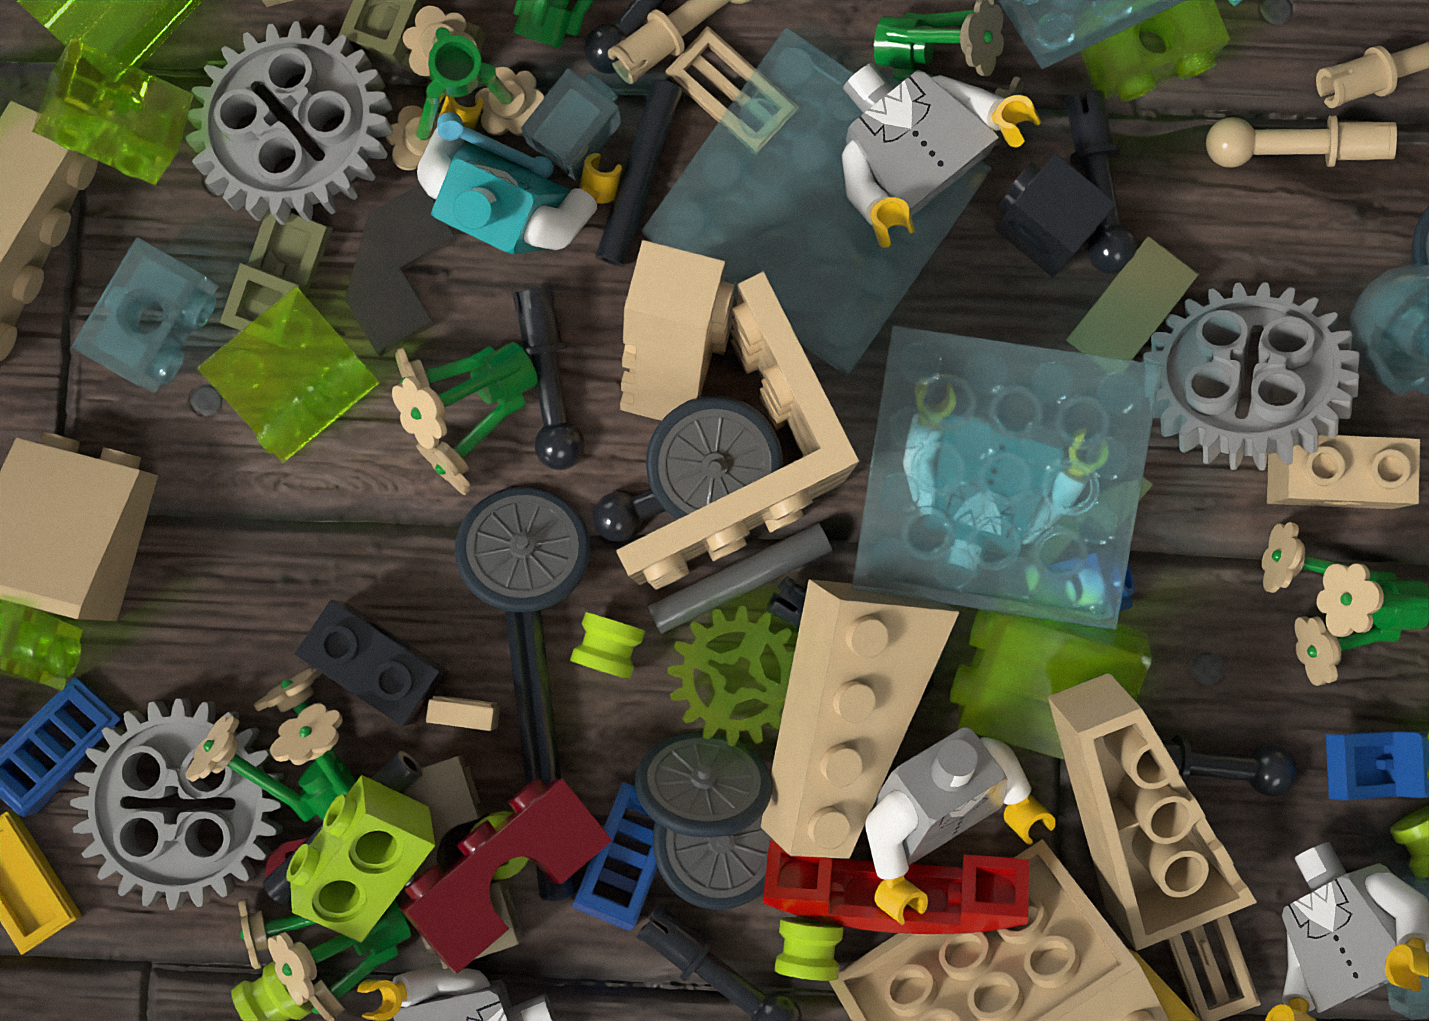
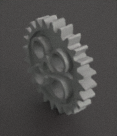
(245, 159)
(1312, 379)
(179, 859)

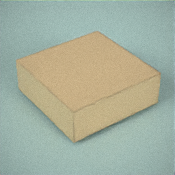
(463, 712)

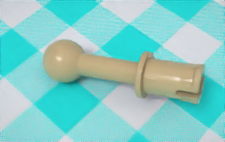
(660, 37)
(1370, 74)
(1235, 141)

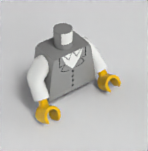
(919, 141)
(938, 799)
(1350, 936)
(445, 996)

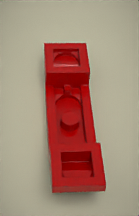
(841, 892)

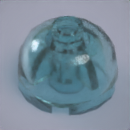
(1393, 329)

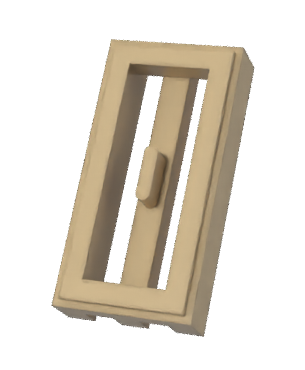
(693, 57)
(1224, 1006)

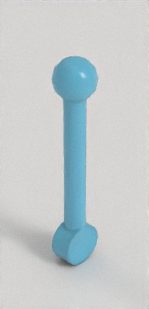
(451, 128)

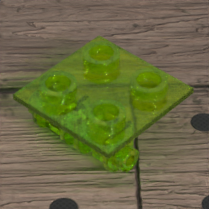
(288, 374)

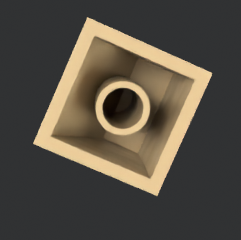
(70, 526)

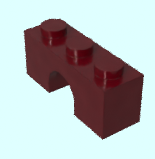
(455, 904)

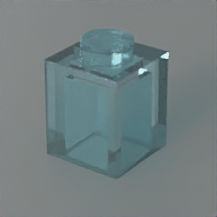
(573, 121)

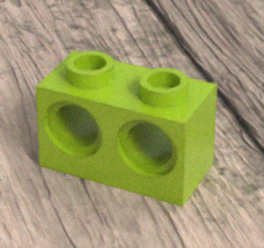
(368, 865)

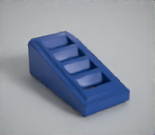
(15, 751)
(605, 908)

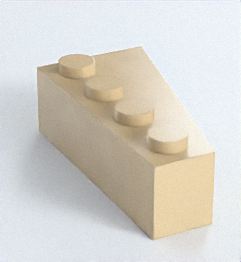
(35, 202)
(672, 325)
(846, 711)
(1142, 824)

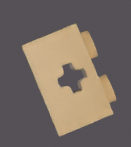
(1348, 473)

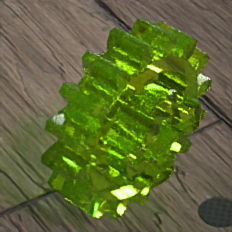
(723, 702)

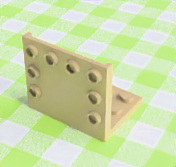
(790, 400)
(1051, 969)

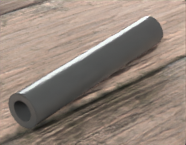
(740, 578)

